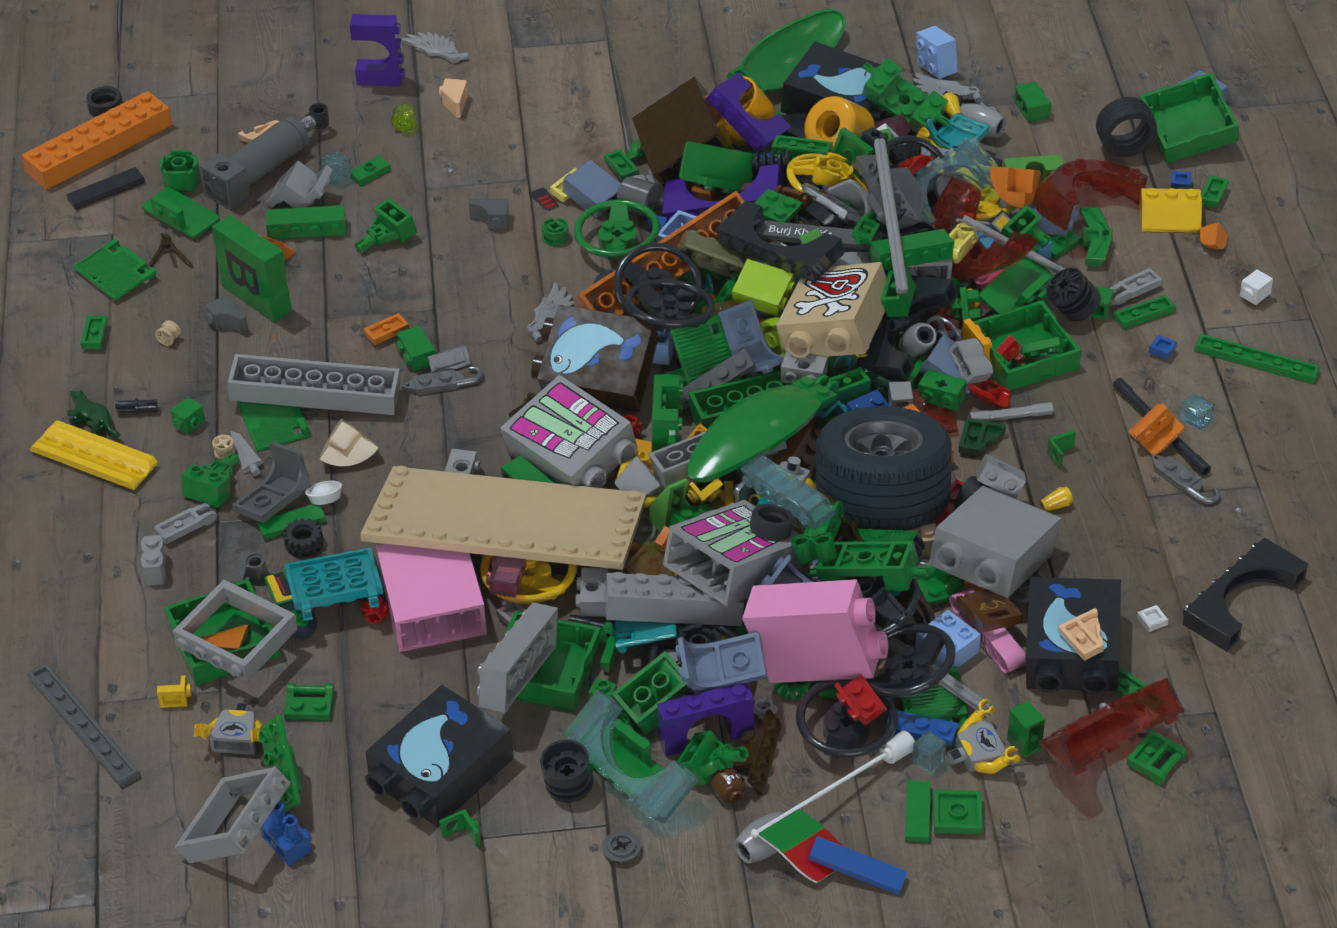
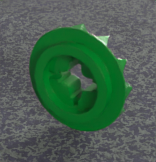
(793, 692)

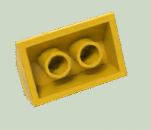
(1170, 210)

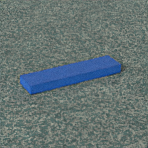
(857, 865)

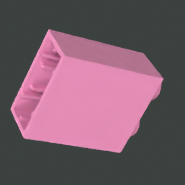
(430, 595)
(815, 630)

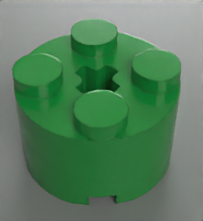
(180, 170)

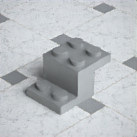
(300, 186)

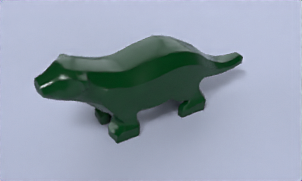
(91, 414)

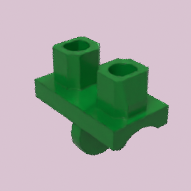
(967, 297)

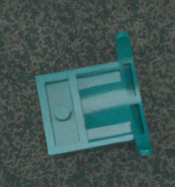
(957, 130)

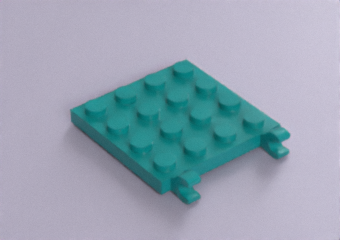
(333, 580)

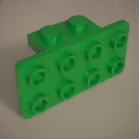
(716, 167)
(180, 212)
(1016, 286)
(632, 753)
(281, 755)

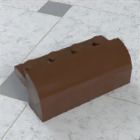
(801, 446)

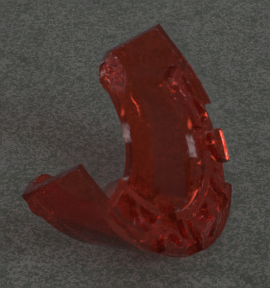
(1057, 195)
(963, 199)
(1105, 728)

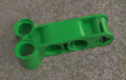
(819, 542)

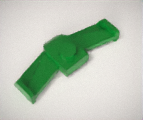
(1096, 236)

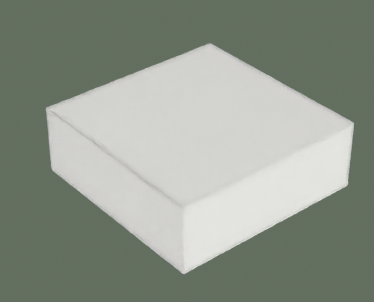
(1152, 618)

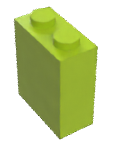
(765, 286)

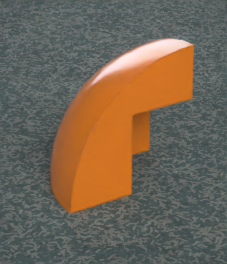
(1015, 185)

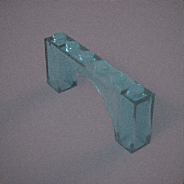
(968, 159)
(655, 794)

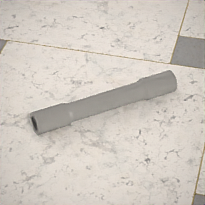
(1034, 410)

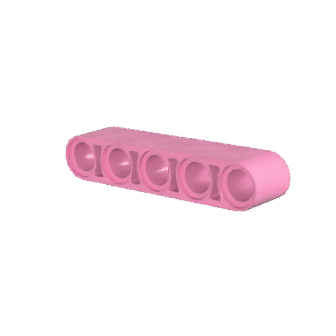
(996, 643)

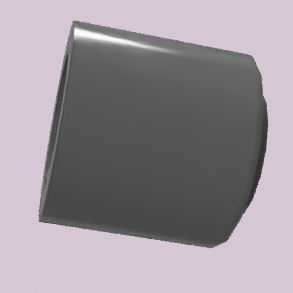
(641, 192)

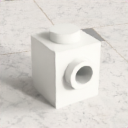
(1256, 287)

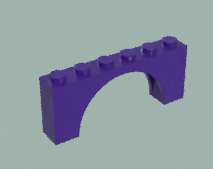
(678, 195)

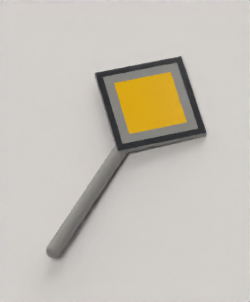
(997, 222)

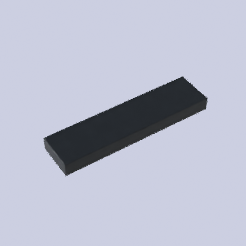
(105, 188)

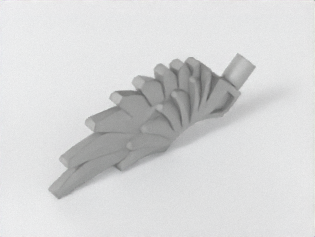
(435, 46)
(929, 84)
(548, 309)

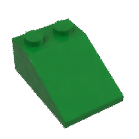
(652, 685)

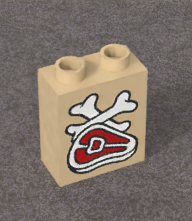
(835, 312)

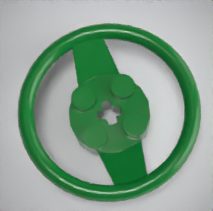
(618, 233)

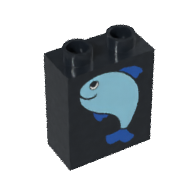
(824, 74)
(1049, 657)
(438, 756)

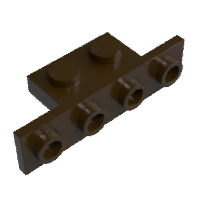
(761, 748)

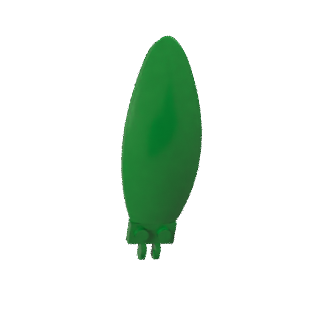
(780, 51)
(758, 426)

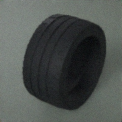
(1134, 141)

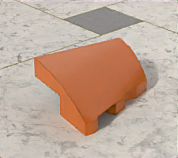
(229, 639)

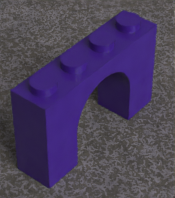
(385, 31)
(756, 133)
(680, 714)

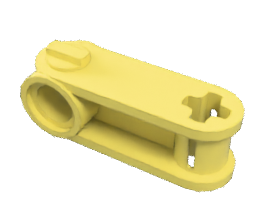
(965, 239)

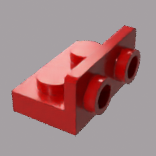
(861, 699)

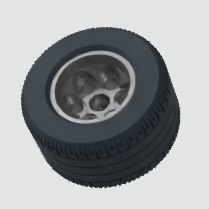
(885, 467)

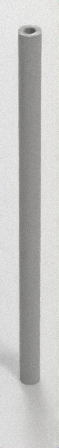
(1003, 239)

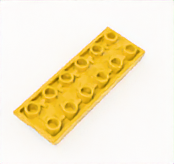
(94, 454)

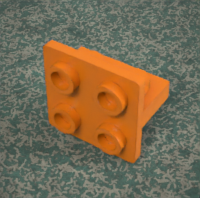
(1157, 429)

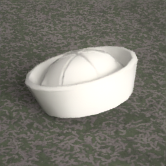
(324, 492)

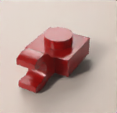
(1010, 350)

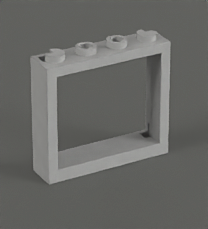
(282, 619)
(199, 841)

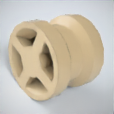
(167, 333)
(223, 446)

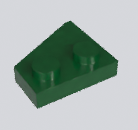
(979, 436)

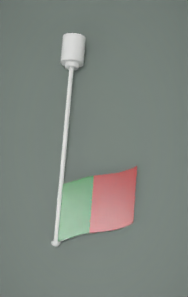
(796, 831)

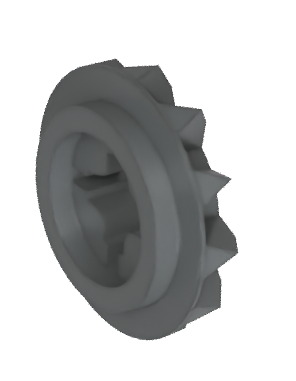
(624, 839)

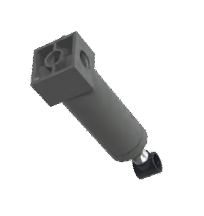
(229, 178)

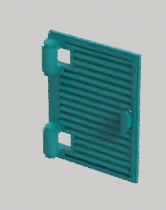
(642, 633)

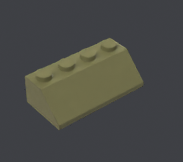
(711, 255)

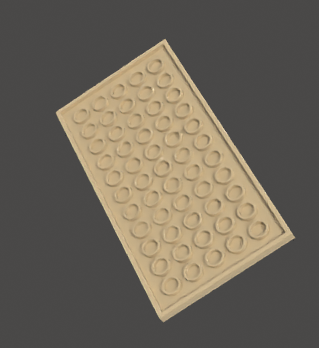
(505, 517)

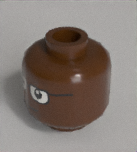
(728, 785)

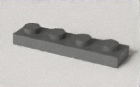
(726, 372)

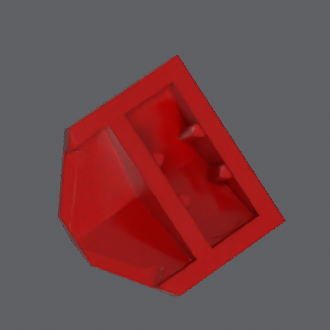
(916, 163)
(991, 393)

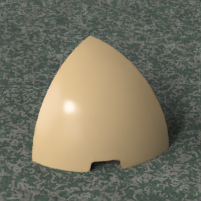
(347, 446)

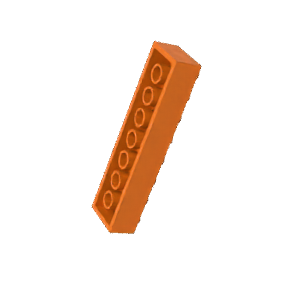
(96, 140)

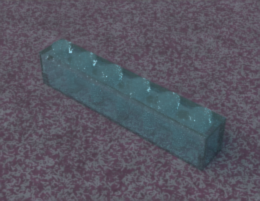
(787, 491)

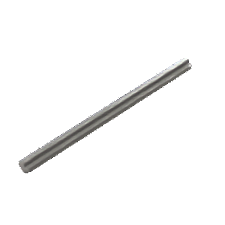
(891, 216)
(947, 682)

